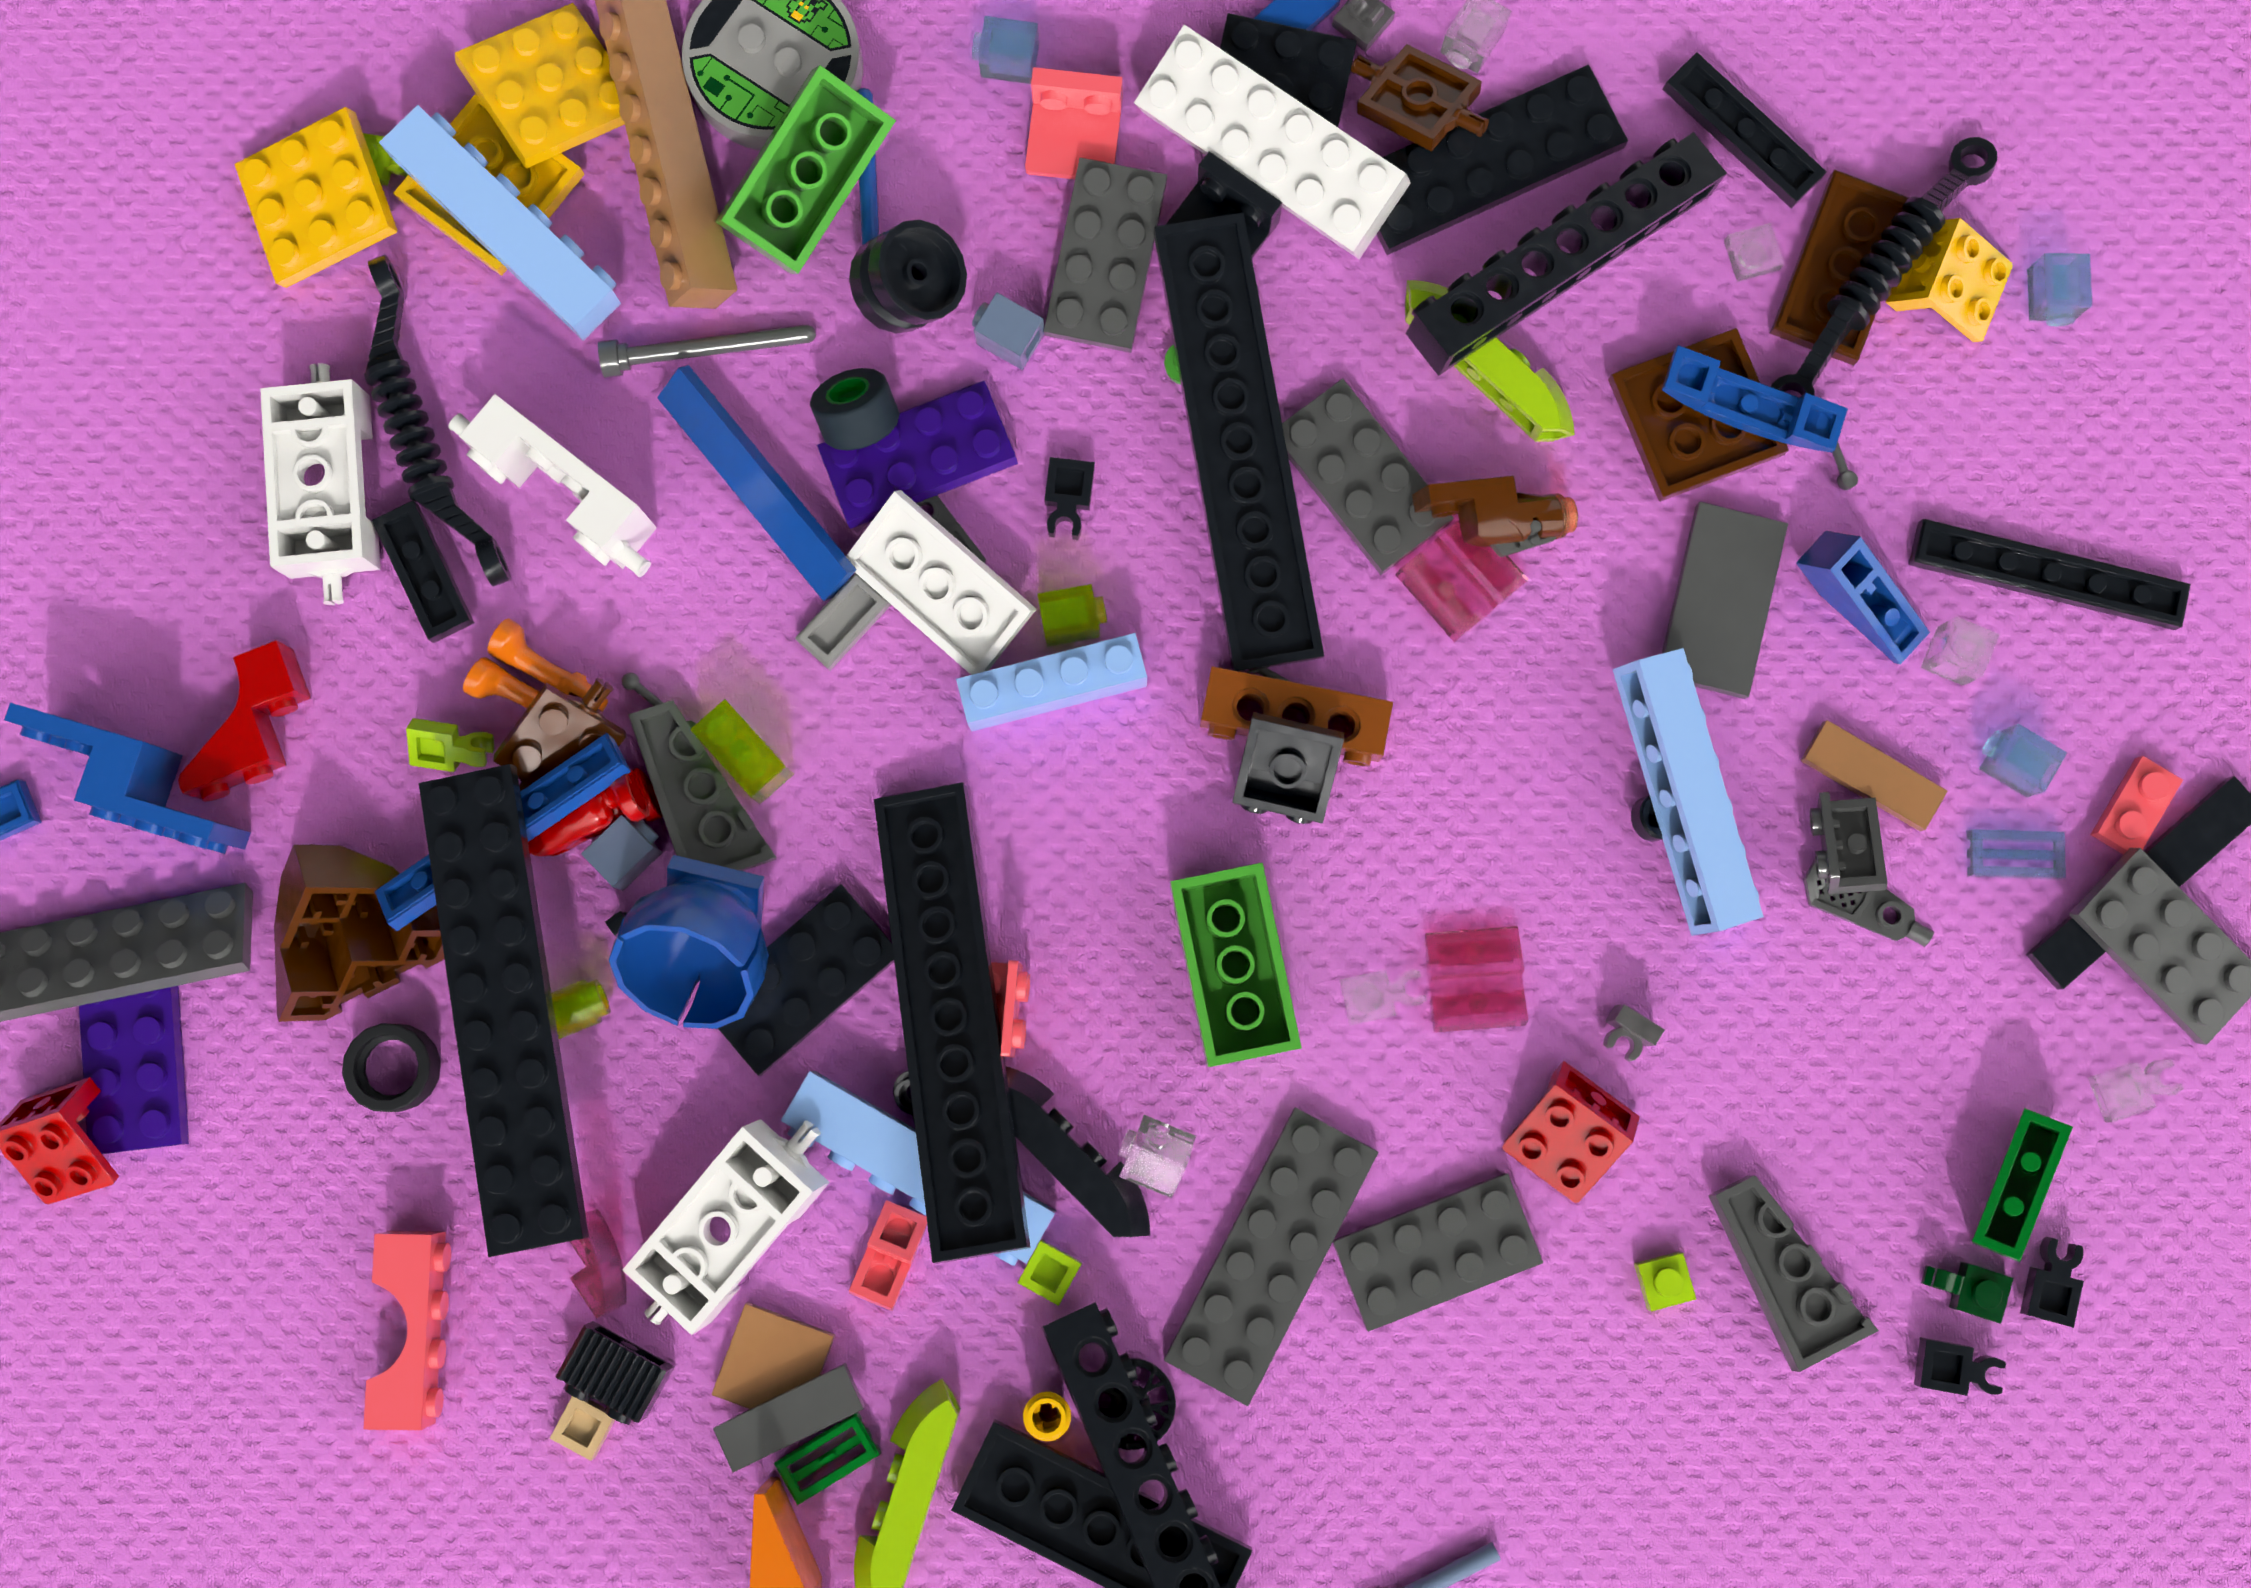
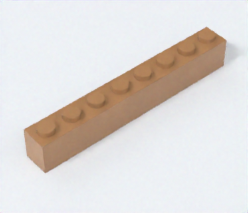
(667, 152)

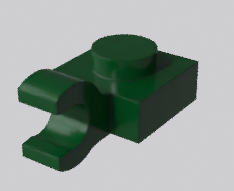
(1972, 1290)

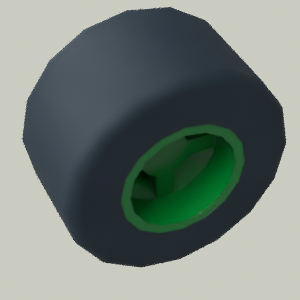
(854, 409)

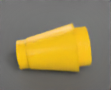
(1046, 1428)

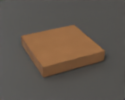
(770, 1357)

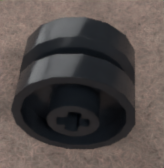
(908, 276)

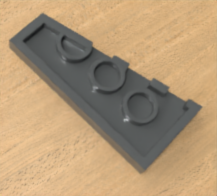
(693, 795)
(1796, 1292)

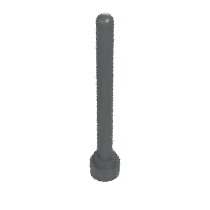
(617, 357)

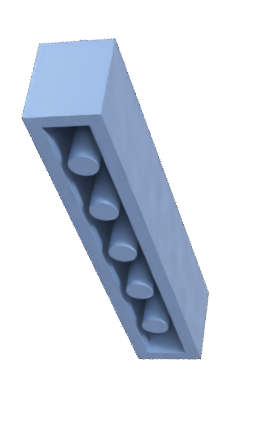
(501, 222)
(1688, 792)
(882, 1146)

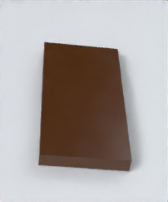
(1841, 233)

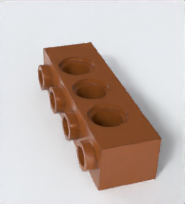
(1366, 715)

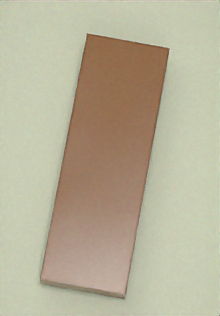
(1873, 775)

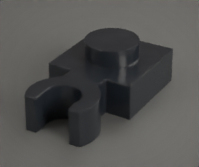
(1068, 489)
(2051, 1291)
(1951, 1369)

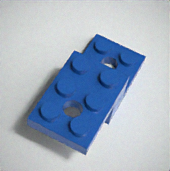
(127, 780)

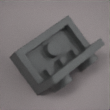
(1850, 845)

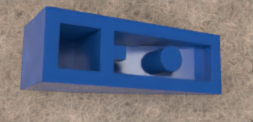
(1863, 593)

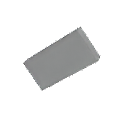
(842, 621)

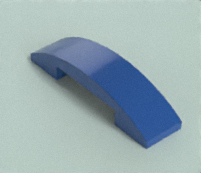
(1752, 405)

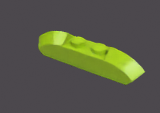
(1506, 378)
(925, 1436)

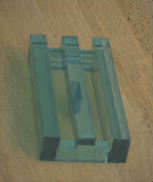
(1977, 854)

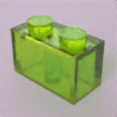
(742, 751)

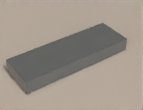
(789, 1417)

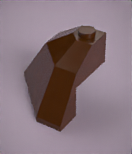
(335, 935)

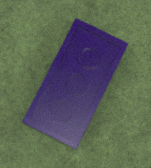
(923, 456)
(137, 1062)

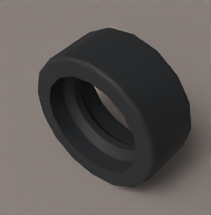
(355, 1067)

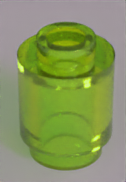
(579, 1006)

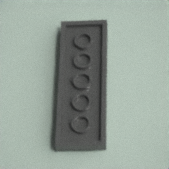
(125, 951)
(1270, 1256)

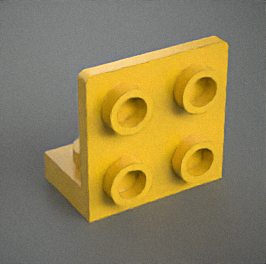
(1957, 278)

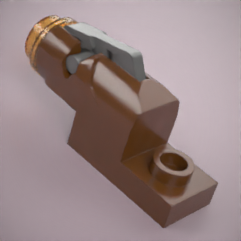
(1499, 516)

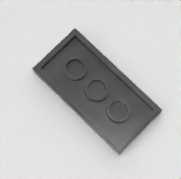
(1725, 596)

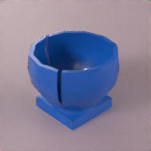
(694, 932)

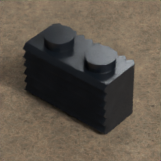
(614, 1373)

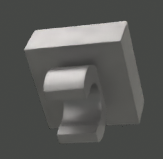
(1363, 21)
(1634, 1027)

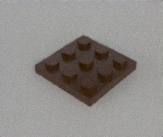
(1679, 443)

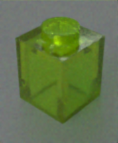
(1071, 614)

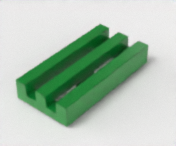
(862, 1436)

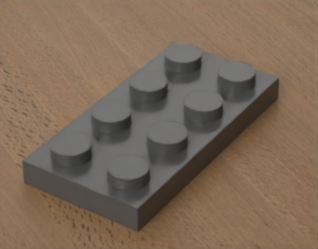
(1105, 255)
(1360, 476)
(2166, 945)
(1437, 1252)

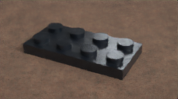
(809, 978)

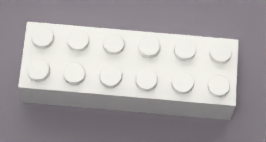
(1273, 141)

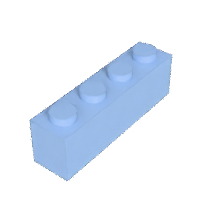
(1052, 682)

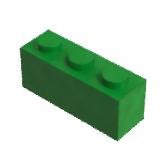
(2022, 1185)

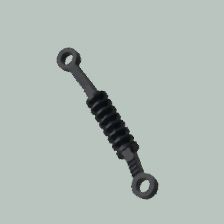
(1888, 260)
(394, 391)

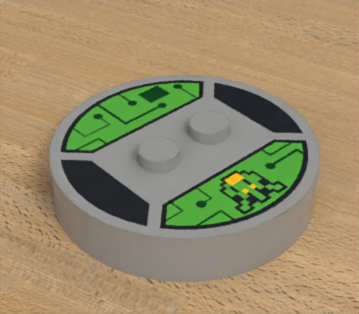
(755, 54)

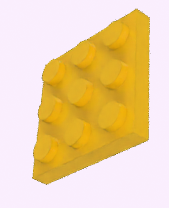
(544, 84)
(541, 184)
(315, 197)

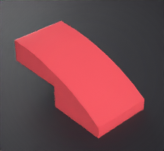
(889, 1255)

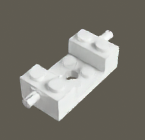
(513, 447)
(323, 525)
(754, 1185)

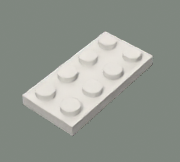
(939, 584)

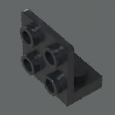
(1227, 192)

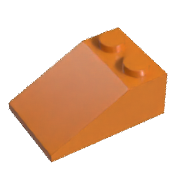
(778, 1544)

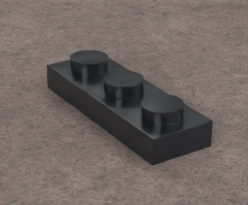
(423, 571)

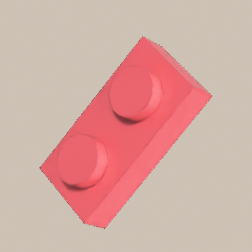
(2136, 806)

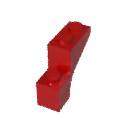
(246, 742)

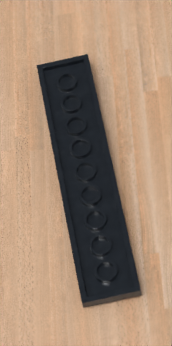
(1238, 443)
(503, 1011)
(951, 1025)

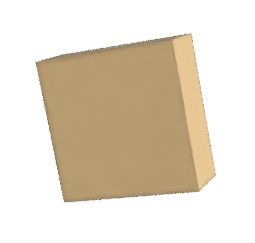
(583, 1427)

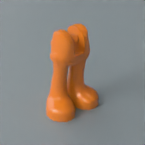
(510, 647)

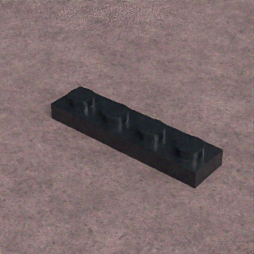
(1744, 130)

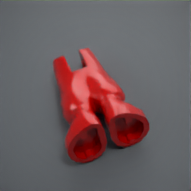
(627, 796)

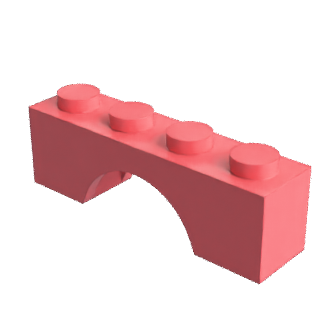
(413, 1271)

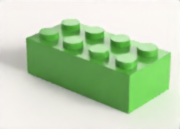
(805, 170)
(1234, 965)

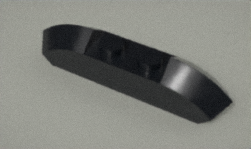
(1106, 1196)

